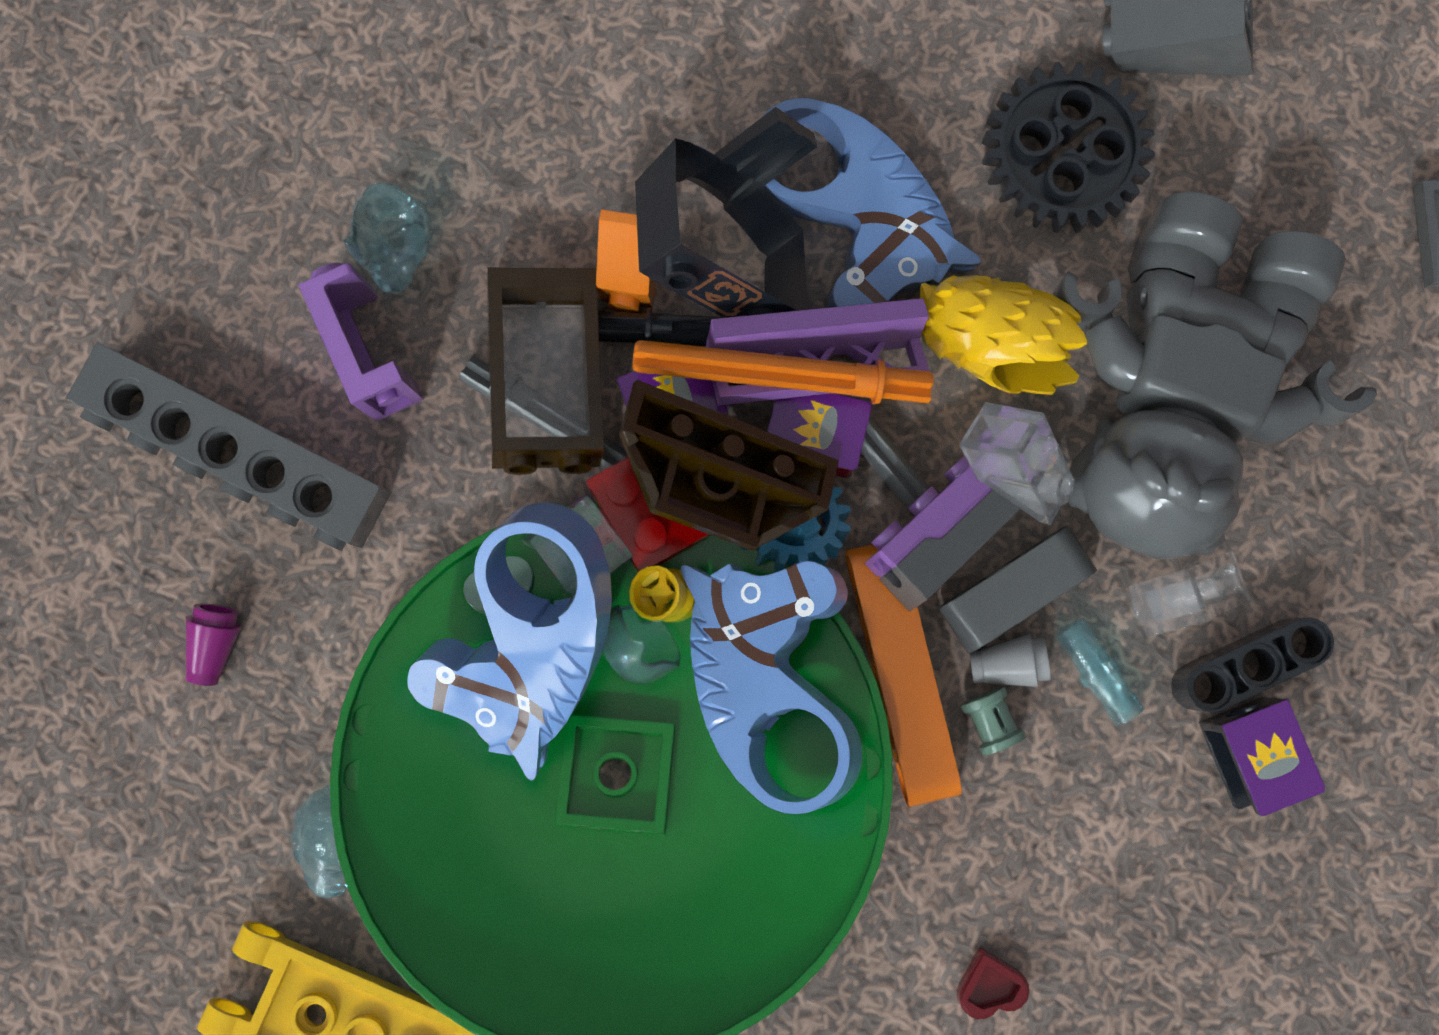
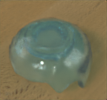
(639, 649)

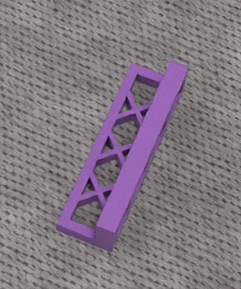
(822, 334)

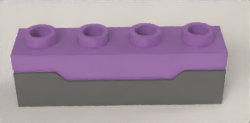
(940, 536)

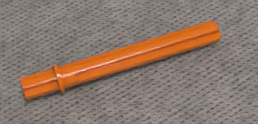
(783, 371)

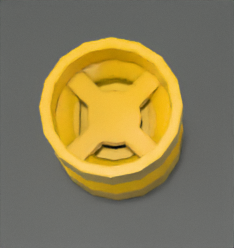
(652, 592)

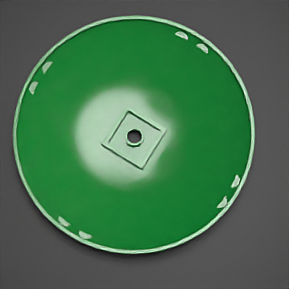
(592, 902)

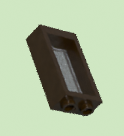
(544, 370)

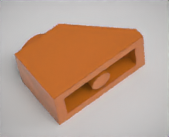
(618, 264)

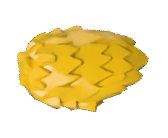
(1003, 332)

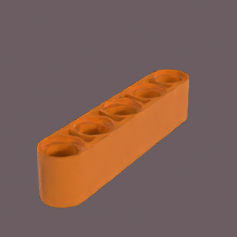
(906, 687)

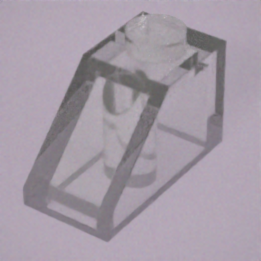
(1189, 594)

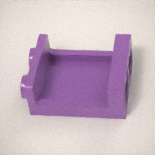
(331, 299)

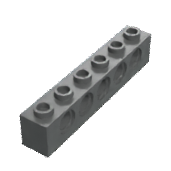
(112, 380)

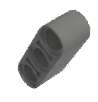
(1017, 589)

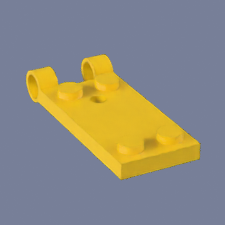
(303, 977)

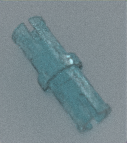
(1099, 672)

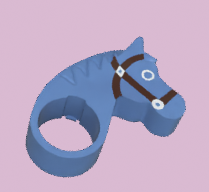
(882, 201)
(541, 653)
(743, 675)

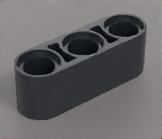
(1276, 664)

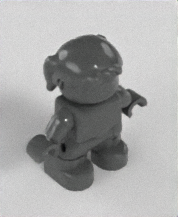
(1199, 374)

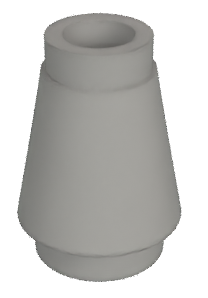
(1012, 662)

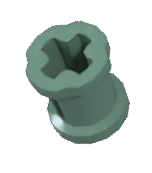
(993, 721)

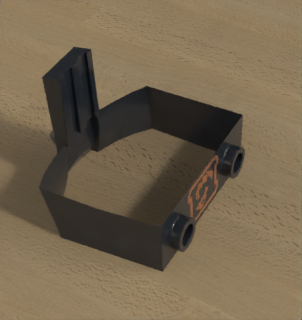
(738, 180)

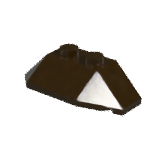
(721, 470)

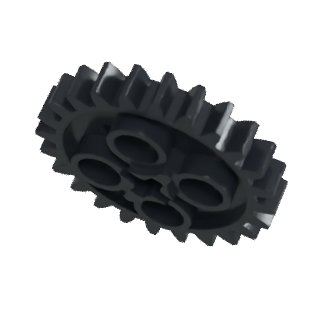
(1097, 182)

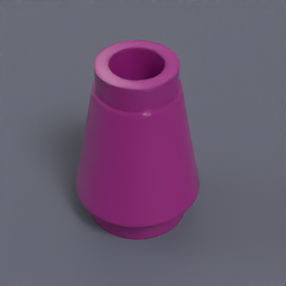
(209, 641)

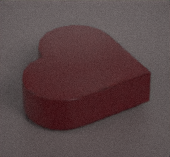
(991, 986)

